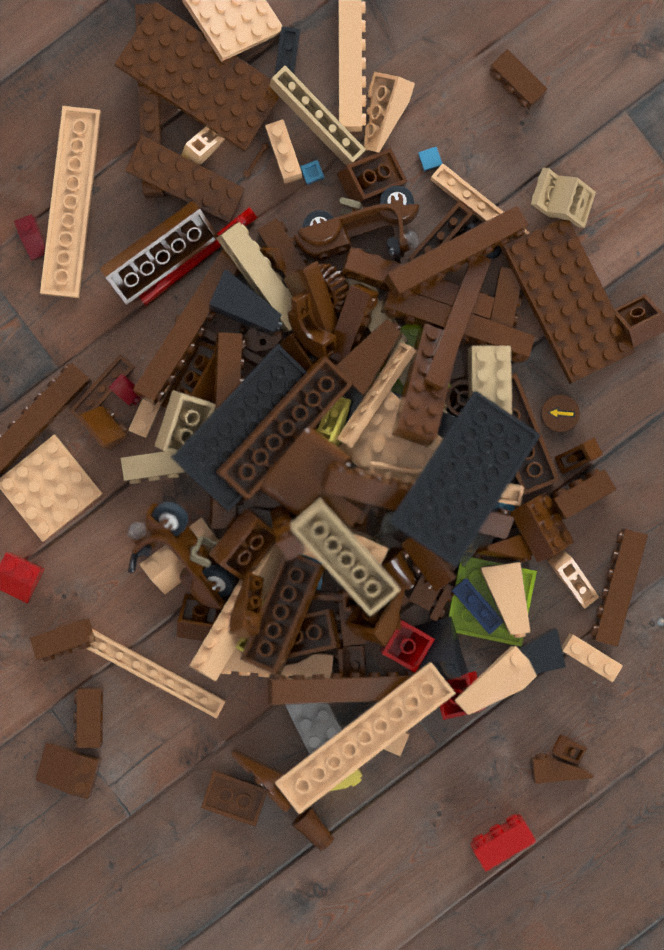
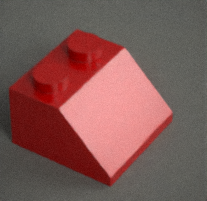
(19, 576)
(407, 646)
(450, 708)

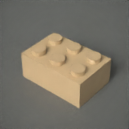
(181, 420)

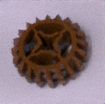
(336, 285)

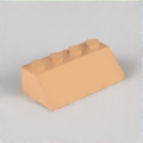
(165, 567)

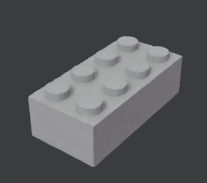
(314, 723)

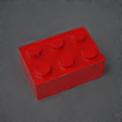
(502, 841)

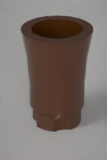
(398, 568)
(313, 828)

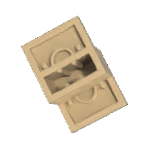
(563, 197)

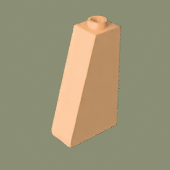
(508, 593)

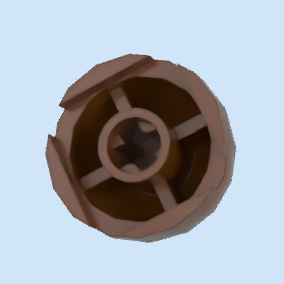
(457, 397)

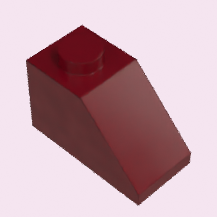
(31, 236)
(124, 389)

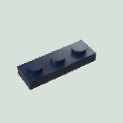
(477, 606)

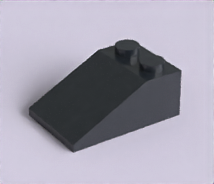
(445, 650)

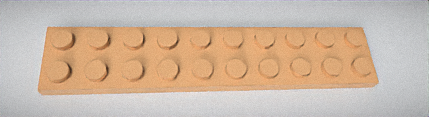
(70, 202)
(364, 737)

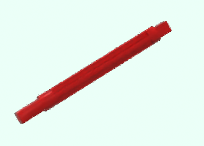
(150, 294)

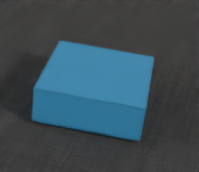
(430, 159)
(312, 172)

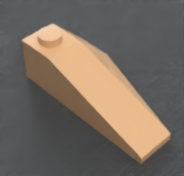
(388, 101)
(503, 678)

